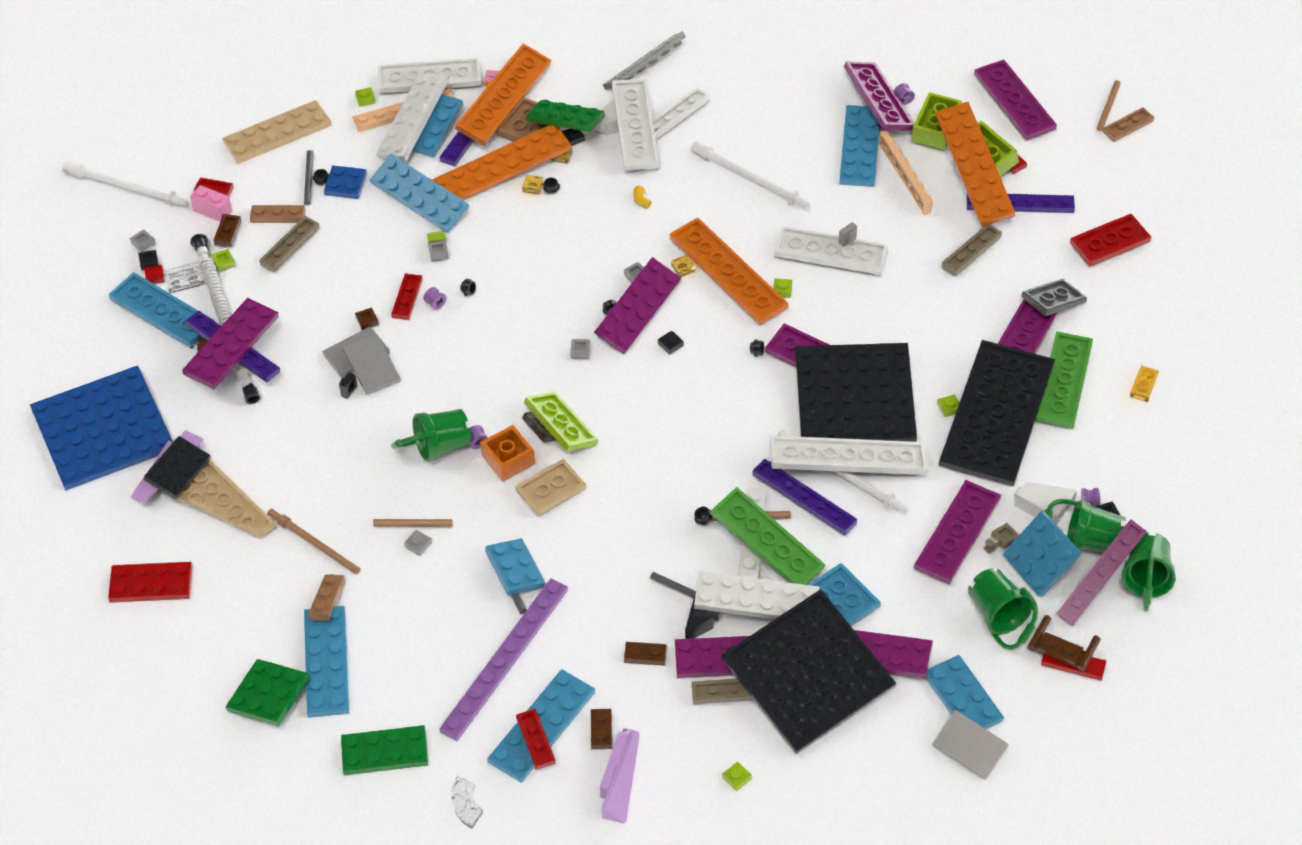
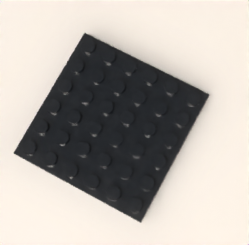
(856, 392)
(808, 671)

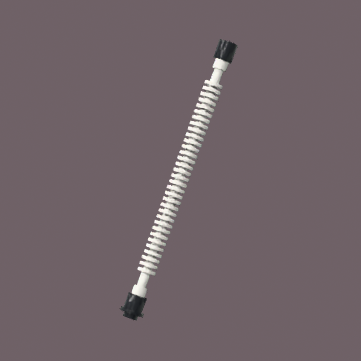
(222, 308)

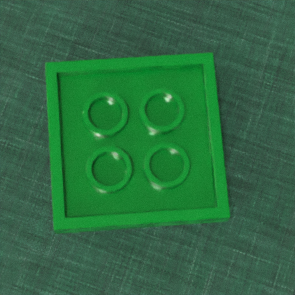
(267, 692)

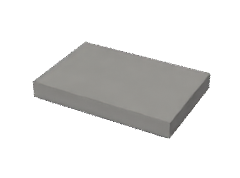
(338, 359)
(371, 364)
(970, 744)

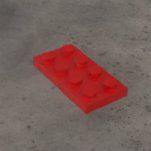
(1110, 239)
(150, 582)

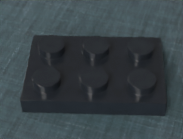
(177, 467)

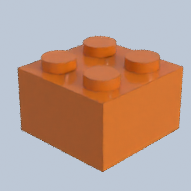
(507, 452)

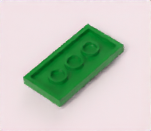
(565, 115)
(384, 750)

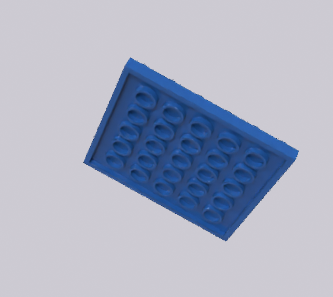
(101, 427)

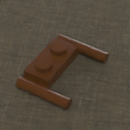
(1061, 649)

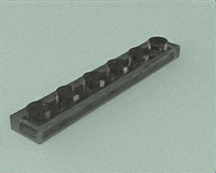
(651, 57)

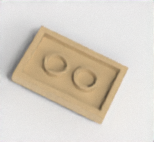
(550, 487)

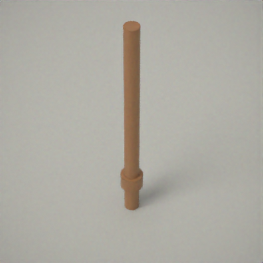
(285, 522)

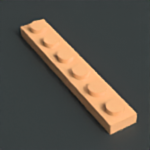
(382, 116)
(905, 173)

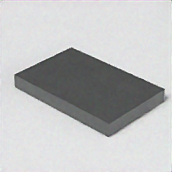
(1054, 297)

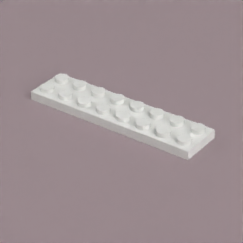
(848, 455)

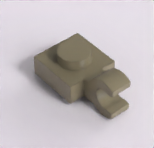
(1001, 536)

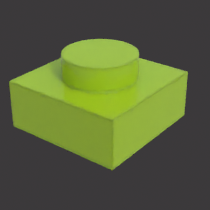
(365, 97)
(436, 236)
(223, 259)
(783, 287)
(948, 405)
(737, 776)

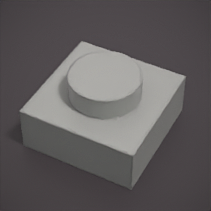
(848, 234)
(142, 240)
(438, 250)
(632, 271)
(580, 348)
(418, 542)

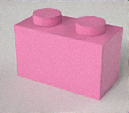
(210, 203)

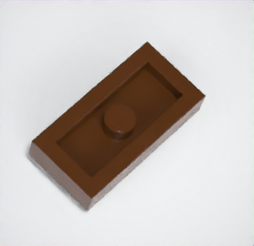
(227, 230)
(645, 653)
(601, 729)

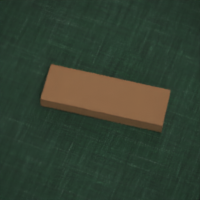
(1128, 124)

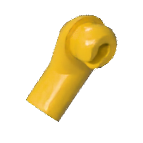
(638, 195)

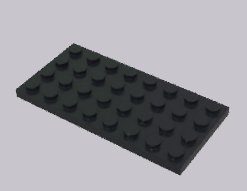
(997, 412)

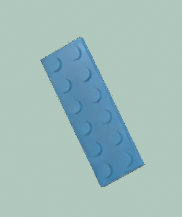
(859, 147)
(419, 193)
(156, 307)
(327, 665)
(556, 710)

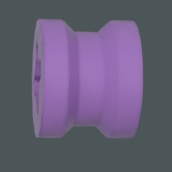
(904, 93)
(434, 298)
(477, 436)
(1091, 496)

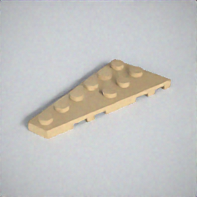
(220, 497)

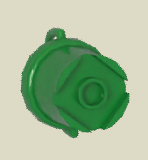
(437, 433)
(1089, 526)
(1149, 569)
(1003, 605)

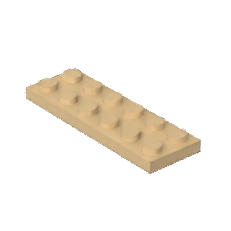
(276, 131)

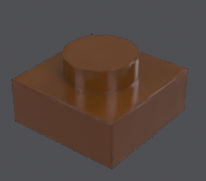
(366, 318)

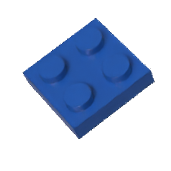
(345, 182)

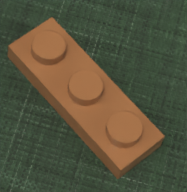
(277, 213)
(326, 597)

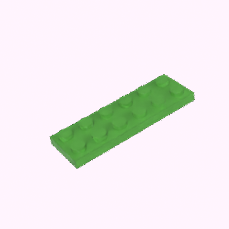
(1066, 380)
(767, 538)

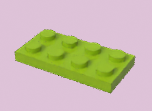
(560, 421)

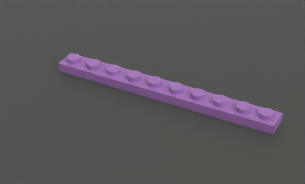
(503, 660)

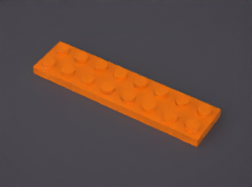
(503, 94)
(505, 162)
(975, 164)
(729, 271)

